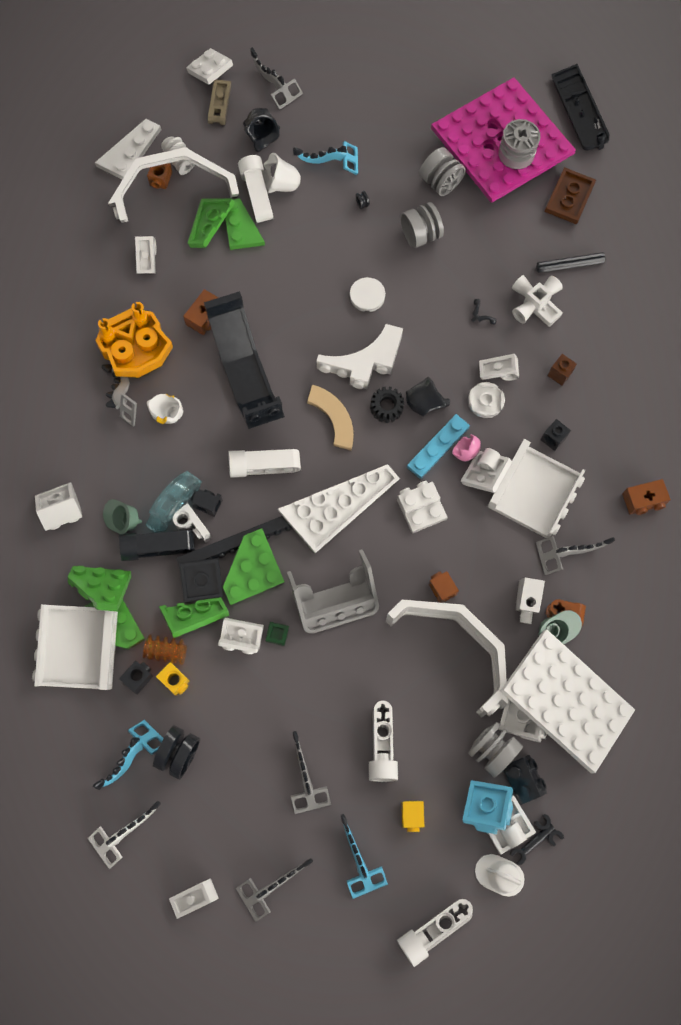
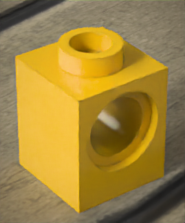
(169, 671)
(412, 815)

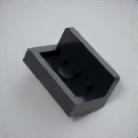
(525, 779)

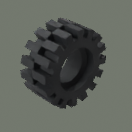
(387, 414)

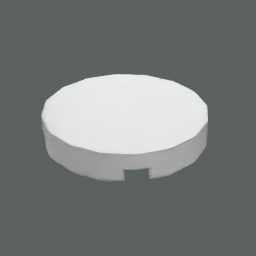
(367, 294)
(486, 400)

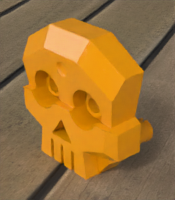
(128, 333)

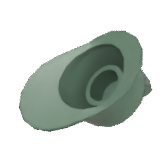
(120, 516)
(563, 625)

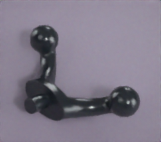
(480, 318)

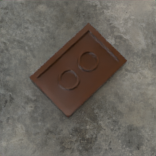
(570, 195)

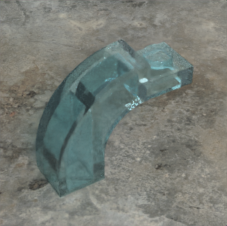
(171, 500)

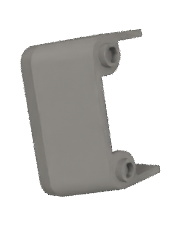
(337, 604)

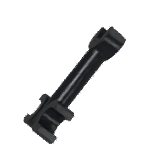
(548, 832)

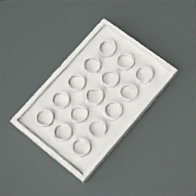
(568, 701)

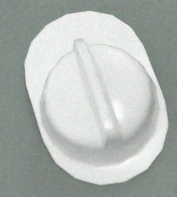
(499, 875)

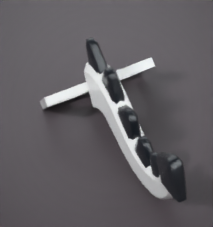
(110, 842)

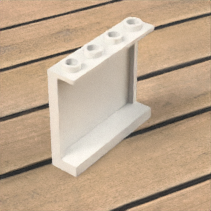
(536, 491)
(75, 647)

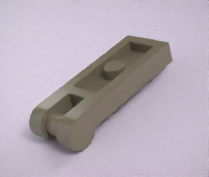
(219, 102)

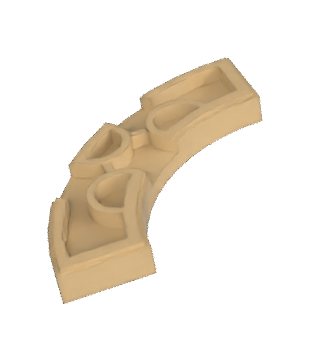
(336, 412)

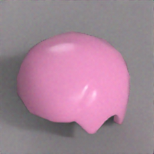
(467, 448)

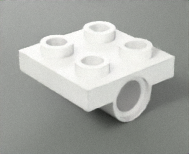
(486, 470)
(516, 833)

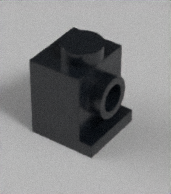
(206, 501)

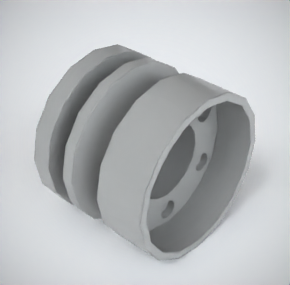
(519, 144)
(442, 171)
(422, 225)
(495, 749)

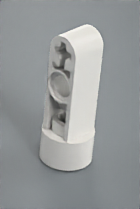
(252, 172)
(263, 462)
(383, 767)
(416, 944)

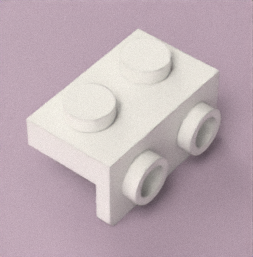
(241, 636)

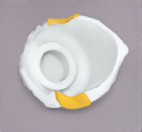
(165, 408)

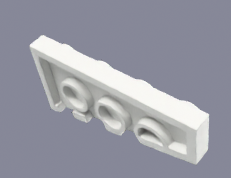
(132, 146)

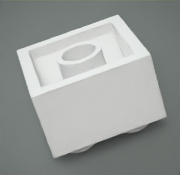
(58, 507)

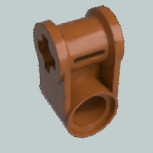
(565, 605)

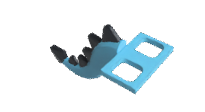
(331, 154)
(136, 745)
(362, 869)

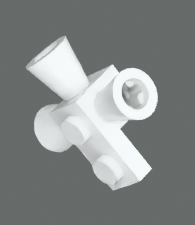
(537, 300)

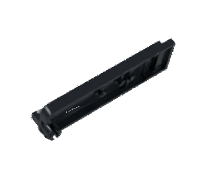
(581, 108)

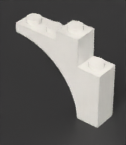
(360, 365)

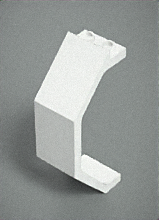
(165, 158)
(475, 629)

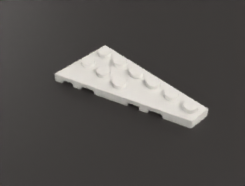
(331, 510)

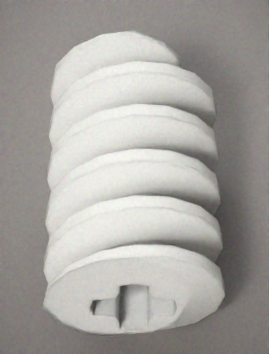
(172, 143)

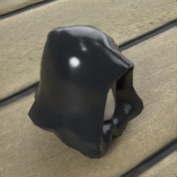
(261, 128)
(425, 397)

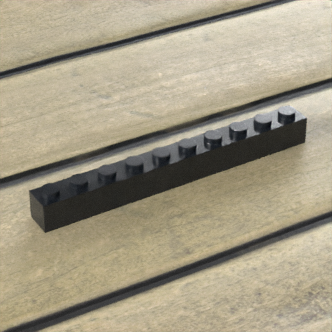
(232, 543)

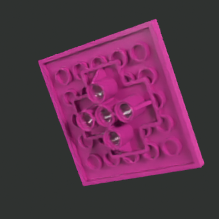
(477, 130)

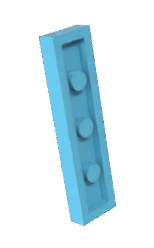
(438, 446)

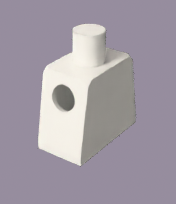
(532, 590)

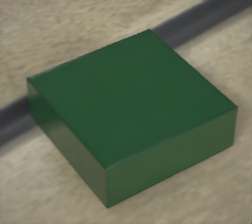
(277, 633)

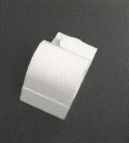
(145, 254)
(502, 366)
(193, 522)
(193, 898)

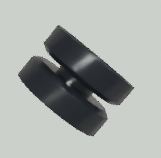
(176, 752)

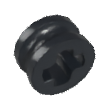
(362, 199)

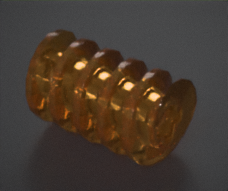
(165, 649)

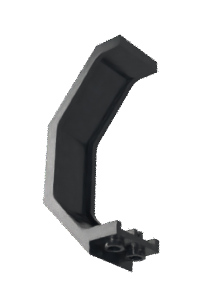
(242, 361)

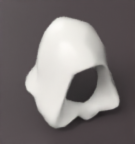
(285, 177)

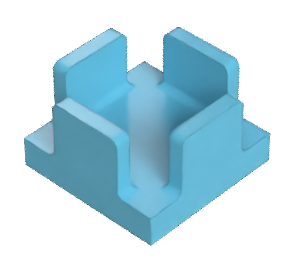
(488, 807)

